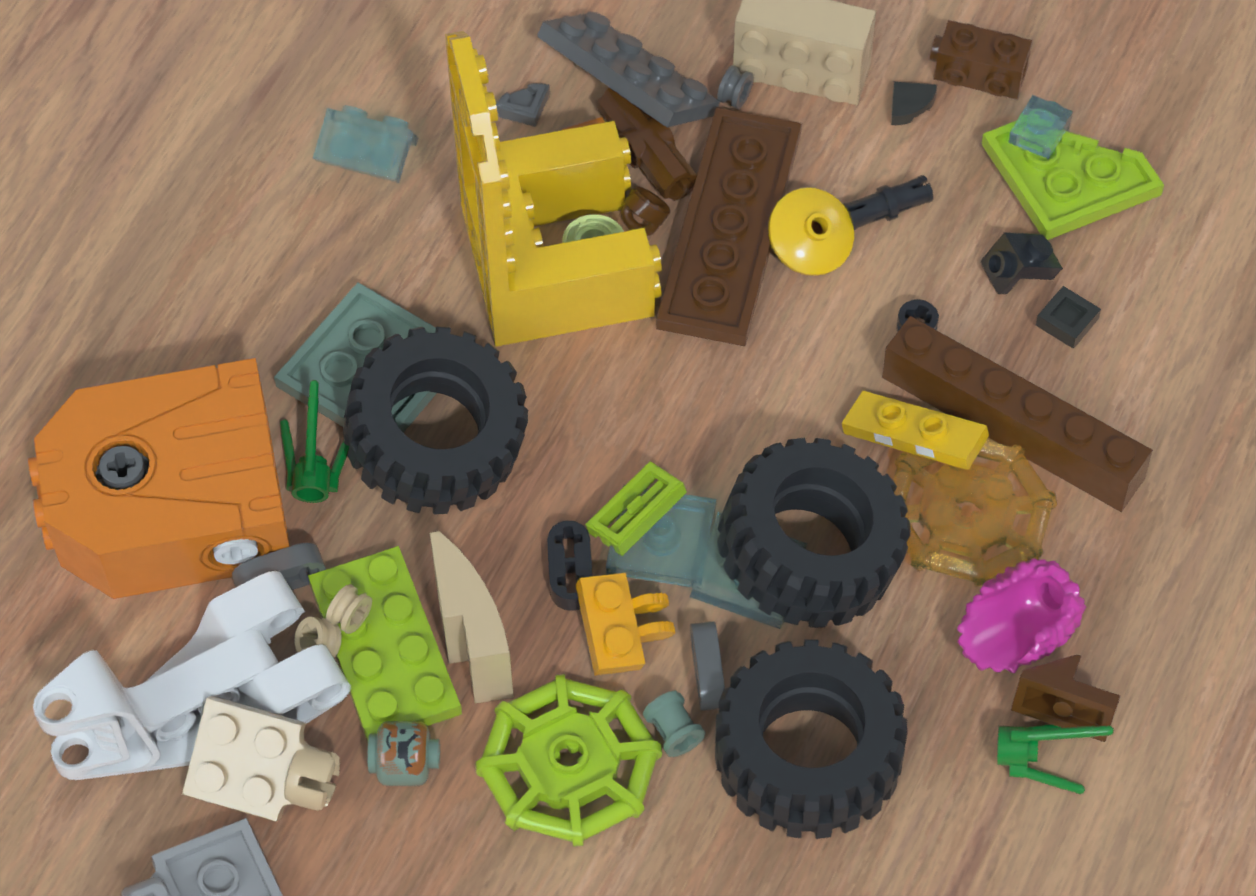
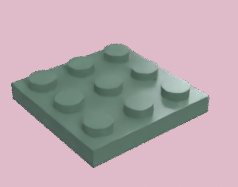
(340, 347)

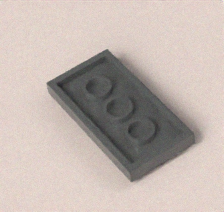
(629, 68)

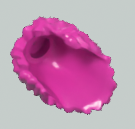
(1021, 616)

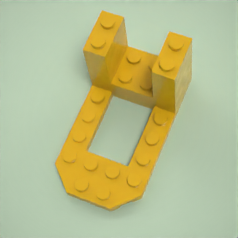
(538, 182)

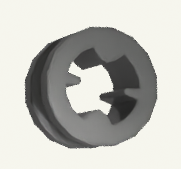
(735, 87)

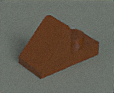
(1056, 698)

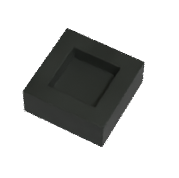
(1068, 317)

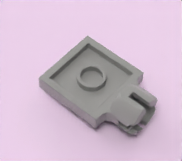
(211, 865)

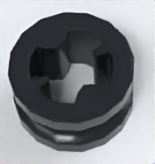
(918, 309)

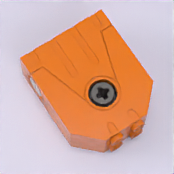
(160, 480)

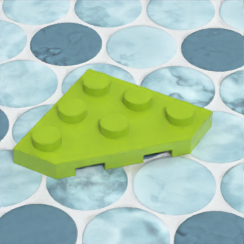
(1075, 183)

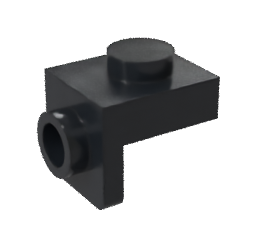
(1020, 257)

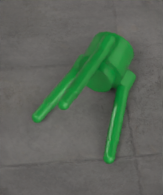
(311, 477)
(1020, 745)

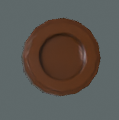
(648, 207)

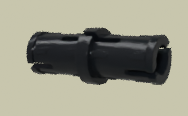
(889, 201)

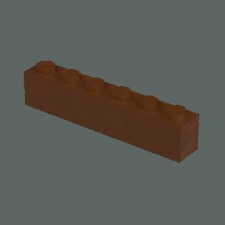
(1017, 412)

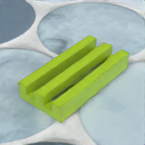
(641, 511)

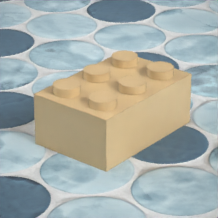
(806, 46)

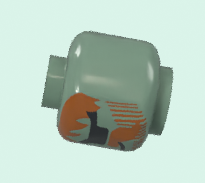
(402, 753)

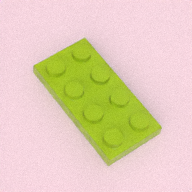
(393, 654)

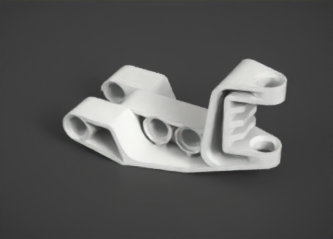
(226, 659)

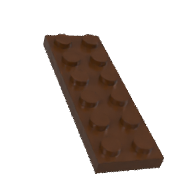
(726, 227)

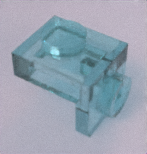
(1040, 126)

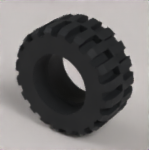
(443, 366)
(836, 487)
(814, 681)

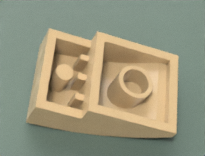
(471, 622)

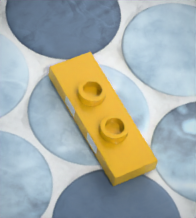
(915, 430)

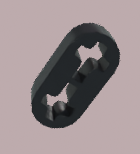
(560, 566)

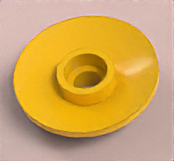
(796, 241)

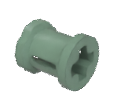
(674, 724)

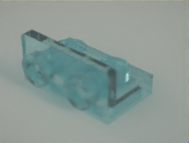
(364, 144)

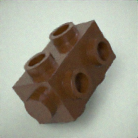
(981, 59)

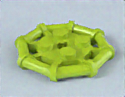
(562, 784)

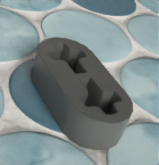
(293, 563)
(707, 664)

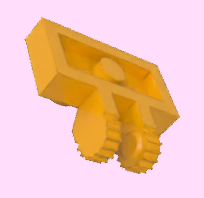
(612, 625)

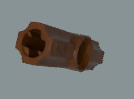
(650, 146)

